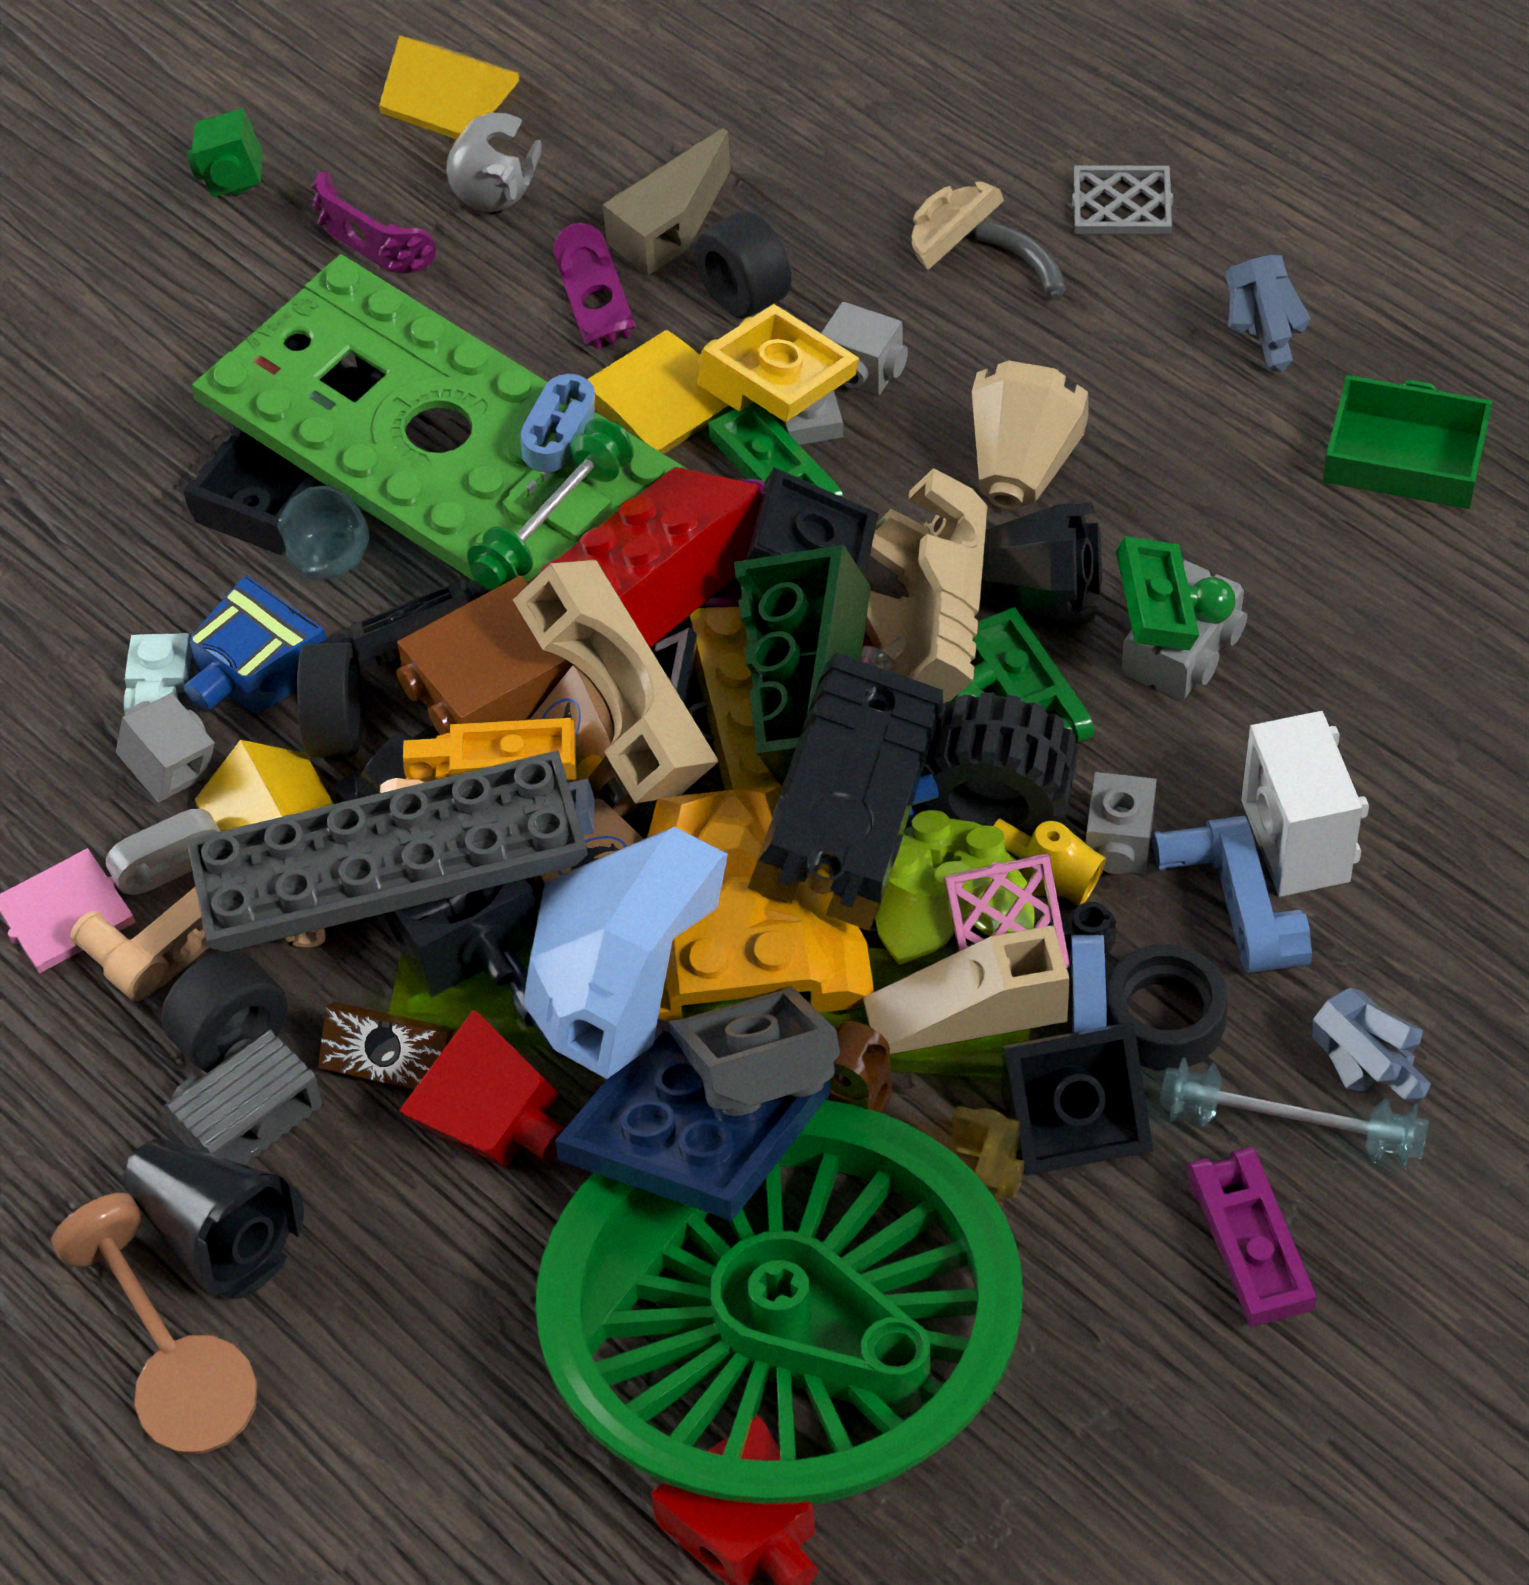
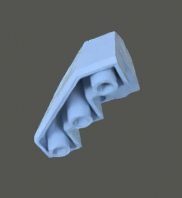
(609, 942)

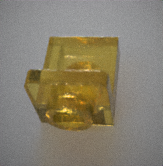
(996, 1142)

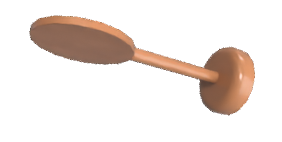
(194, 1388)

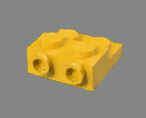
(774, 364)

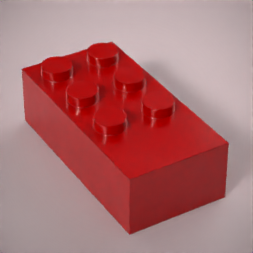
(672, 546)

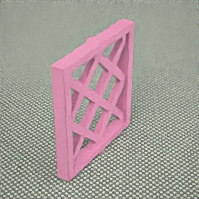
(997, 872)

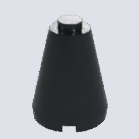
(215, 1214)

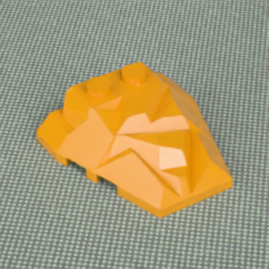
(754, 939)

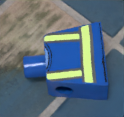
(249, 649)

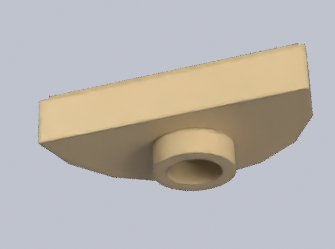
(949, 217)

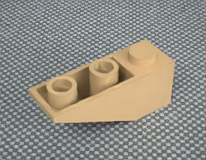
(976, 993)

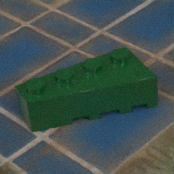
(795, 619)

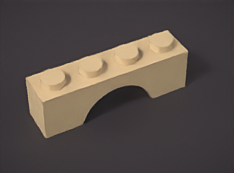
(584, 621)

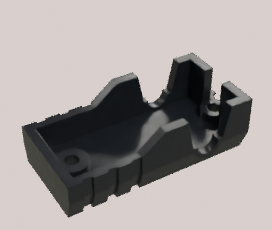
(253, 475)
(849, 788)

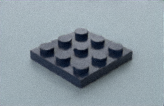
(663, 1137)

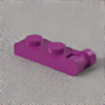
(1252, 1237)

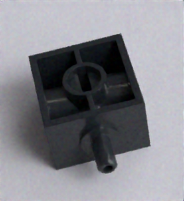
(465, 934)

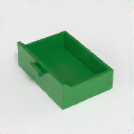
(1407, 441)

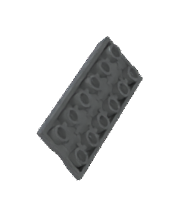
(385, 852)

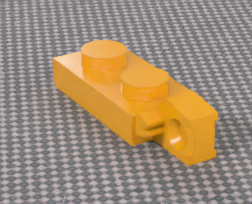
(489, 744)

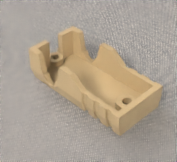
(943, 579)

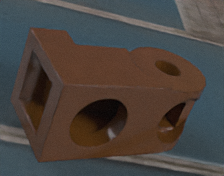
(861, 1068)

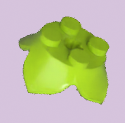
(916, 906)

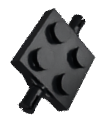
(379, 634)

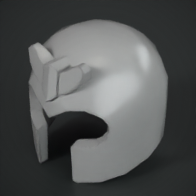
(481, 174)

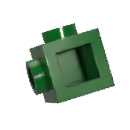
(226, 154)

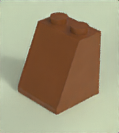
(479, 663)

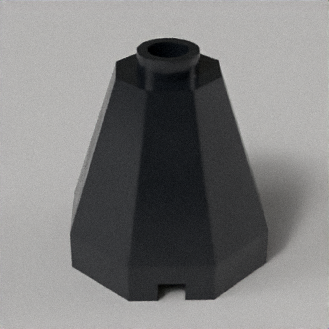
(1045, 563)

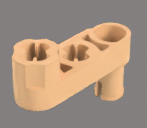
(150, 957)

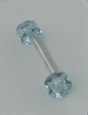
(1385, 1130)

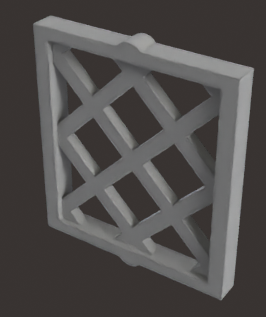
(1129, 175)

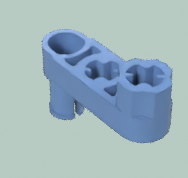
(1262, 937)

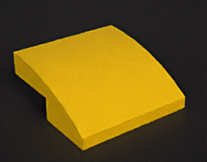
(657, 393)

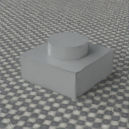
(817, 422)

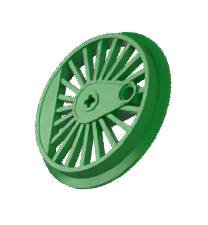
(785, 1315)

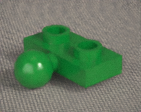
(1159, 597)

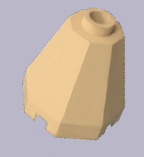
(1024, 430)

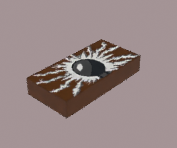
(380, 1045)

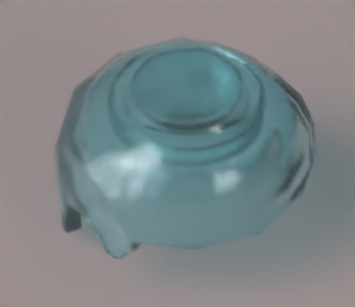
(323, 532)

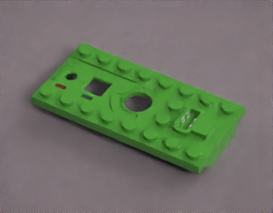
(363, 446)

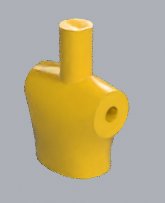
(1073, 862)

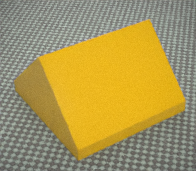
(442, 87)
(261, 785)

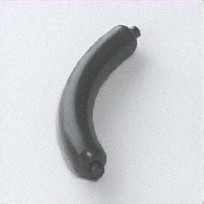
(1026, 249)

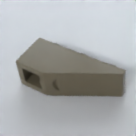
(666, 208)

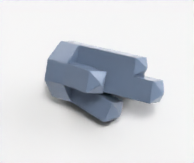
(1267, 306)
(1369, 1045)

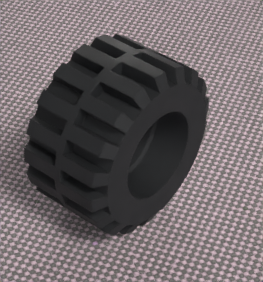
(1001, 762)

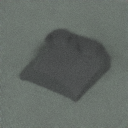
(759, 1050)

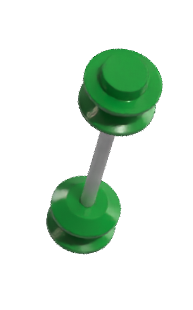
(598, 455)

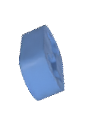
(547, 418)
(1087, 982)

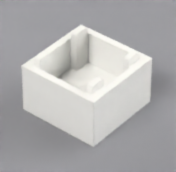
(1302, 803)

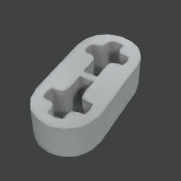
(157, 852)

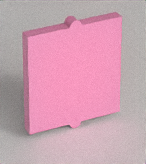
(52, 902)

